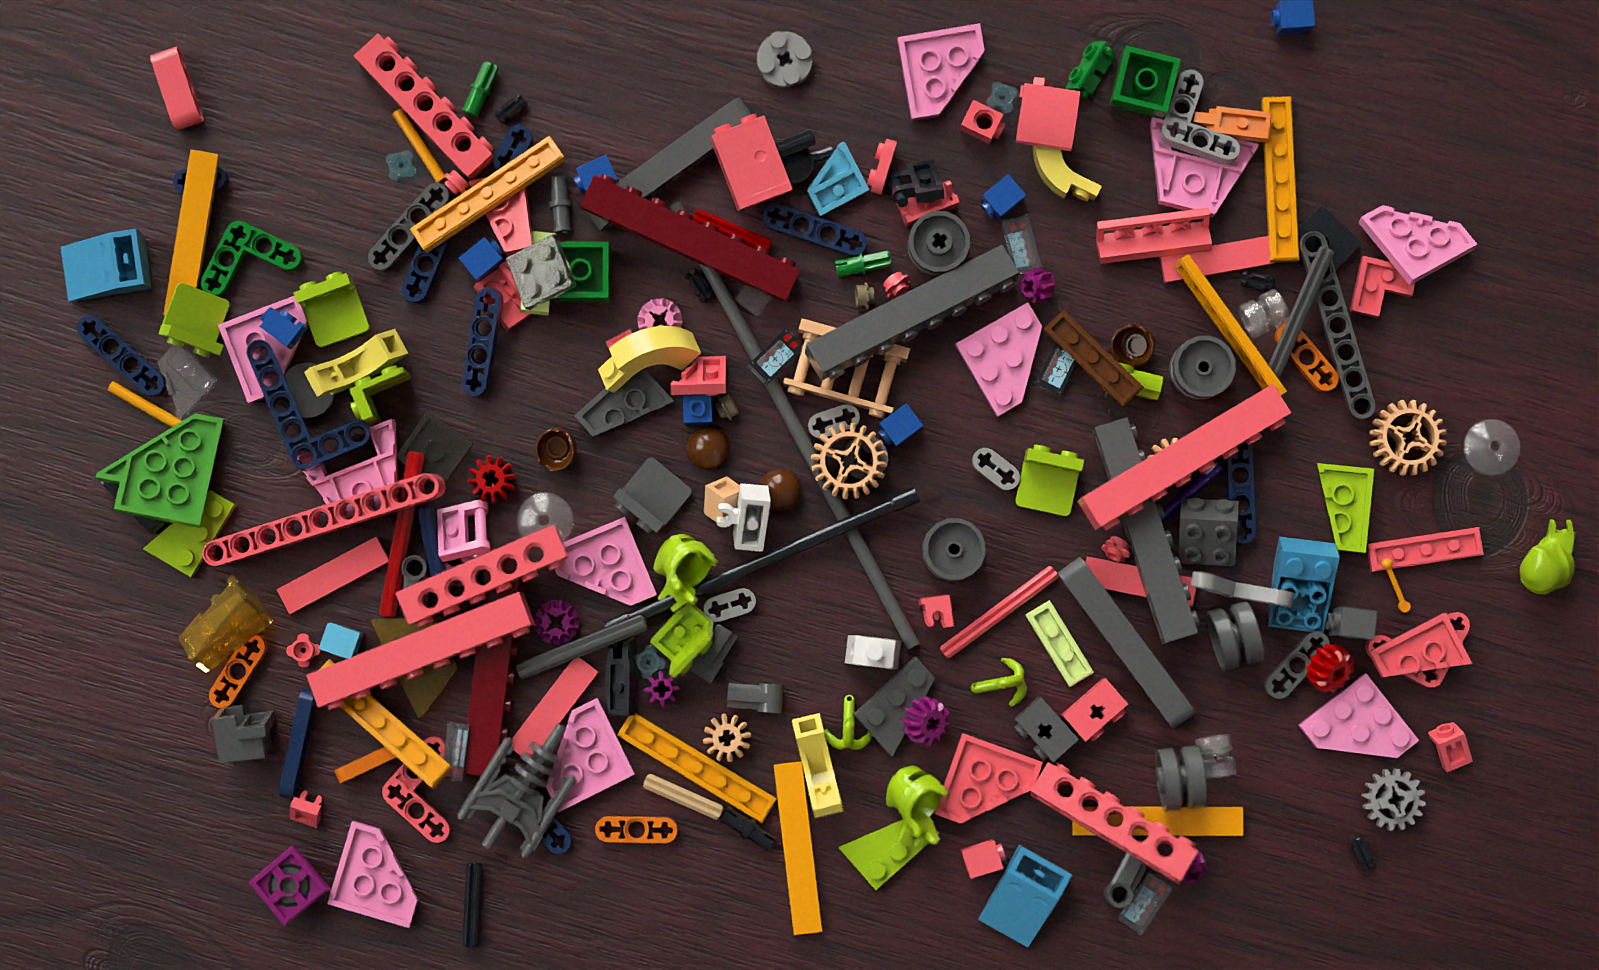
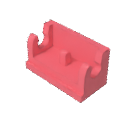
(915, 210)
(936, 606)

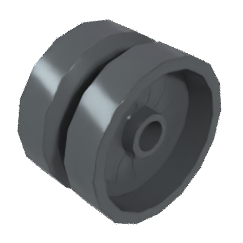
(943, 228)
(1188, 378)
(936, 549)
(1235, 636)
(1180, 778)

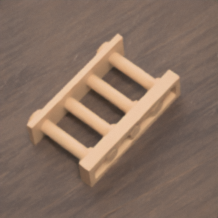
(813, 330)

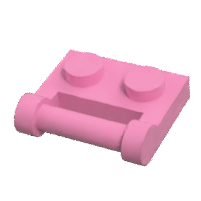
(453, 531)

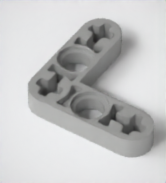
(1183, 125)
(1228, 588)

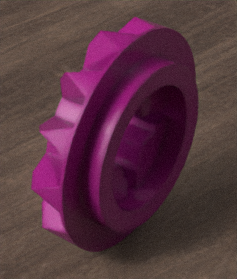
(570, 622)

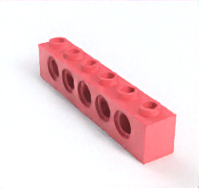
(372, 58)
(413, 598)
(1172, 867)

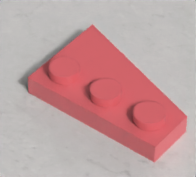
(511, 221)

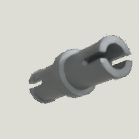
(560, 204)

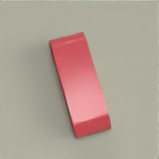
(176, 88)

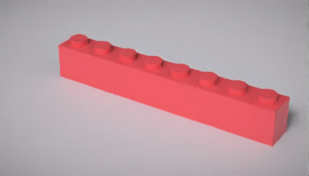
(1183, 457)
(420, 650)

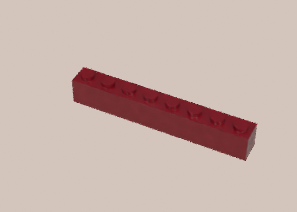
(688, 238)
(490, 689)

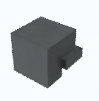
(241, 734)

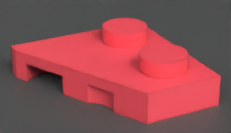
(704, 376)

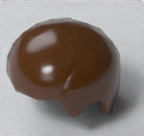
(1132, 345)
(708, 447)
(556, 449)
(783, 489)

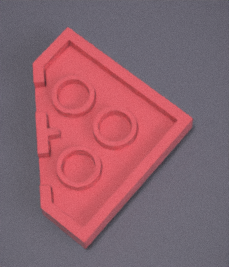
(984, 778)

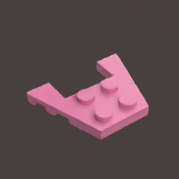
(1192, 181)
(362, 476)

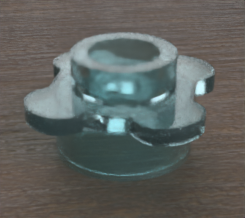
(1002, 89)
(393, 161)
(656, 661)

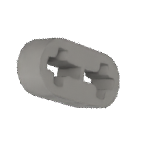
(833, 414)
(1000, 464)
(726, 598)

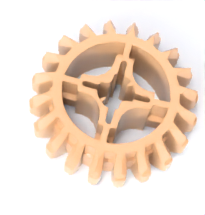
(1397, 434)
(858, 439)

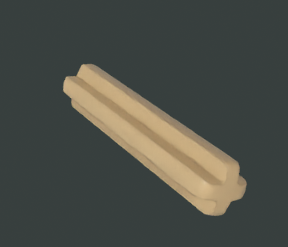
(683, 796)

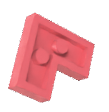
(1372, 281)

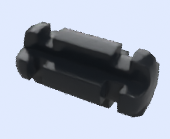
(511, 109)
(1257, 281)
(698, 285)
(1362, 852)

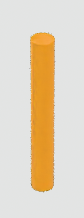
(419, 145)
(143, 404)

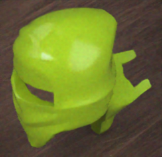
(1550, 563)
(684, 566)
(916, 799)

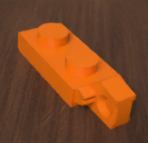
(1236, 123)

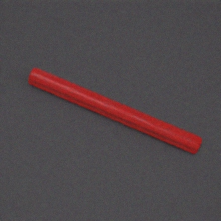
(400, 541)

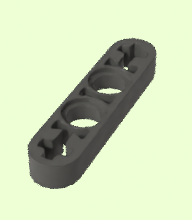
(405, 223)

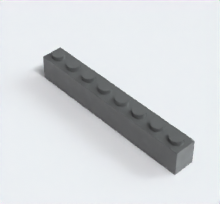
(911, 313)
(1148, 539)

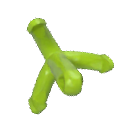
(1016, 680)
(848, 730)

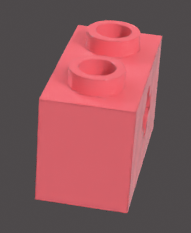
(1102, 695)

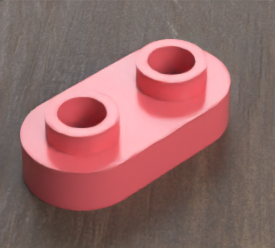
(878, 177)

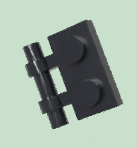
(918, 181)

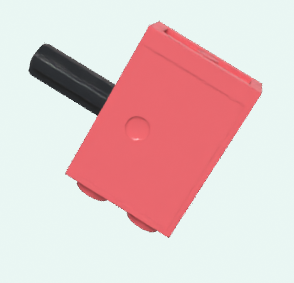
(754, 161)

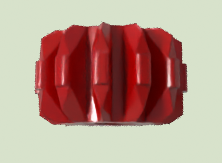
(483, 484)
(1330, 668)

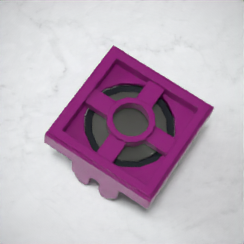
(291, 884)

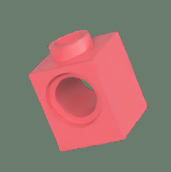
(978, 111)
(983, 858)

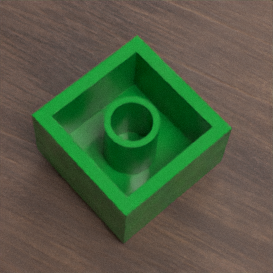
(1144, 82)
(591, 271)

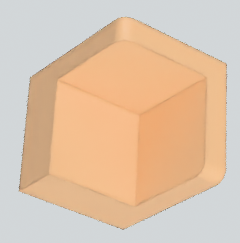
(719, 492)

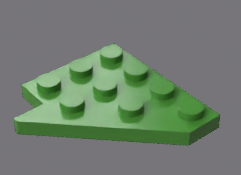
(169, 473)

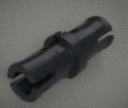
(748, 828)

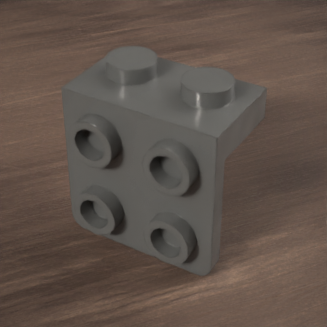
(652, 496)
(1208, 531)

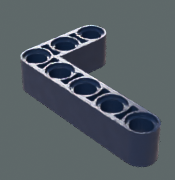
(293, 417)

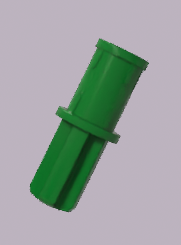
(480, 89)
(862, 264)

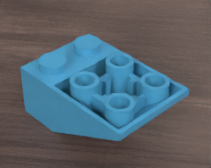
(106, 265)
(1309, 572)
(1024, 896)

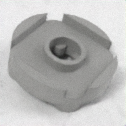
(769, 65)

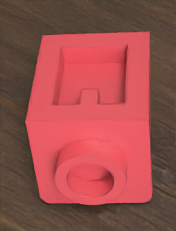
(1451, 746)

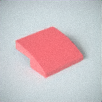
(1047, 117)
(504, 282)

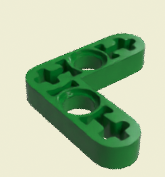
(249, 245)

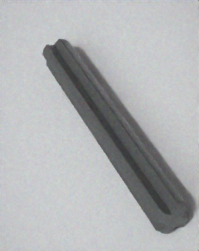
(1301, 310)
(581, 647)

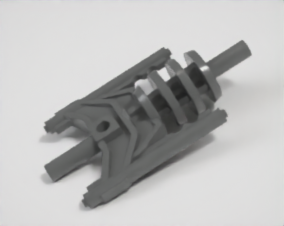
(517, 798)

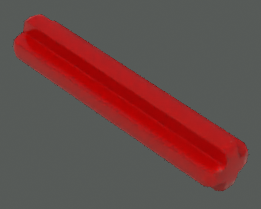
(726, 227)

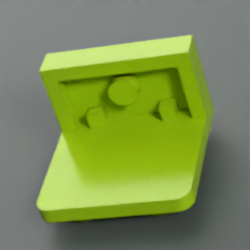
(332, 309)
(194, 320)
(366, 387)
(1048, 480)
(684, 637)

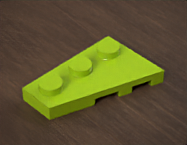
(1348, 504)
(183, 545)
(881, 853)

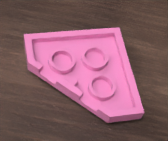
(937, 66)
(1415, 241)
(245, 329)
(1003, 357)
(608, 563)
(1359, 722)
(590, 754)
(372, 878)

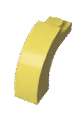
(1060, 177)
(647, 348)
(365, 361)
(817, 765)

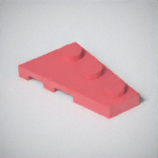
(1421, 649)

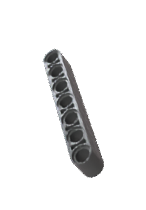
(679, 156)
(1346, 336)
(1126, 642)

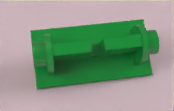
(1096, 57)

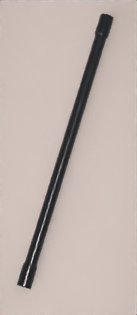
(893, 504)

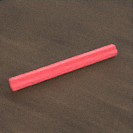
(999, 612)

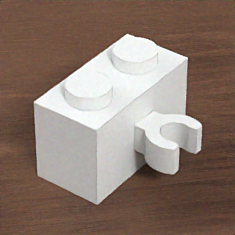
(748, 518)

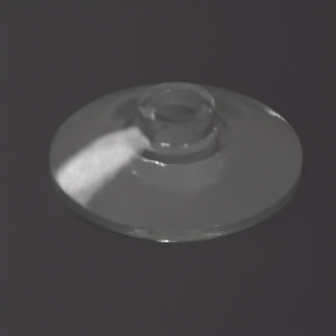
(1478, 449)
(545, 504)

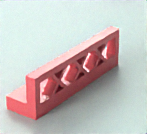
(1154, 238)

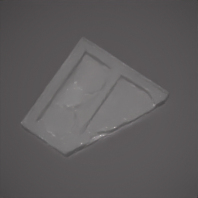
(185, 379)

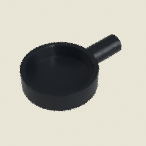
(801, 164)

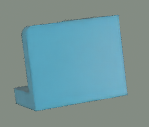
(341, 641)

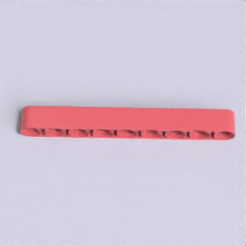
(310, 520)

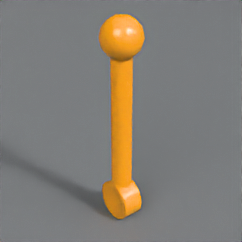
(1403, 605)

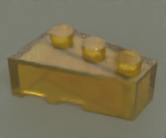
(225, 625)

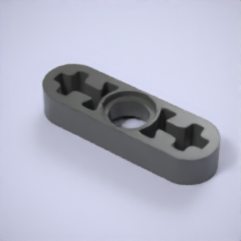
(1288, 686)

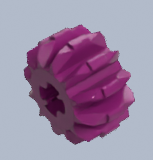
(925, 721)

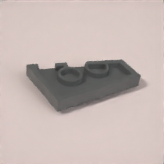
(631, 401)
(886, 708)

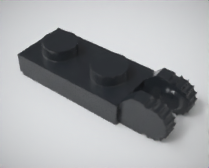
(621, 678)

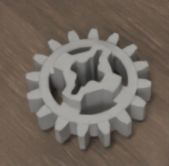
(1388, 788)

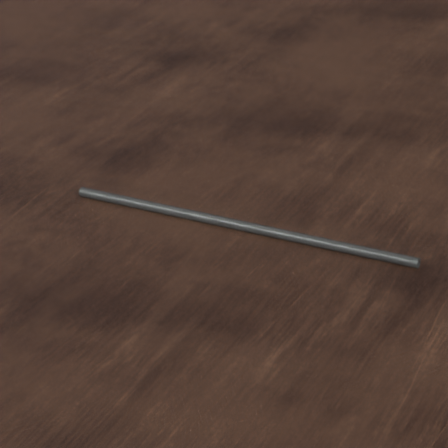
(807, 449)

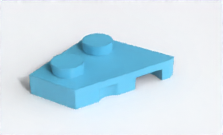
(837, 181)

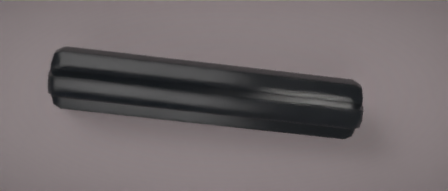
(472, 904)

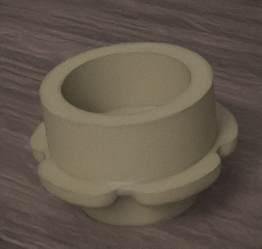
(864, 296)
(726, 407)

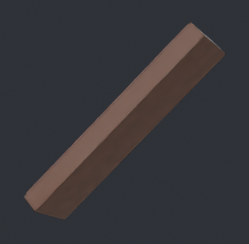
(1093, 358)

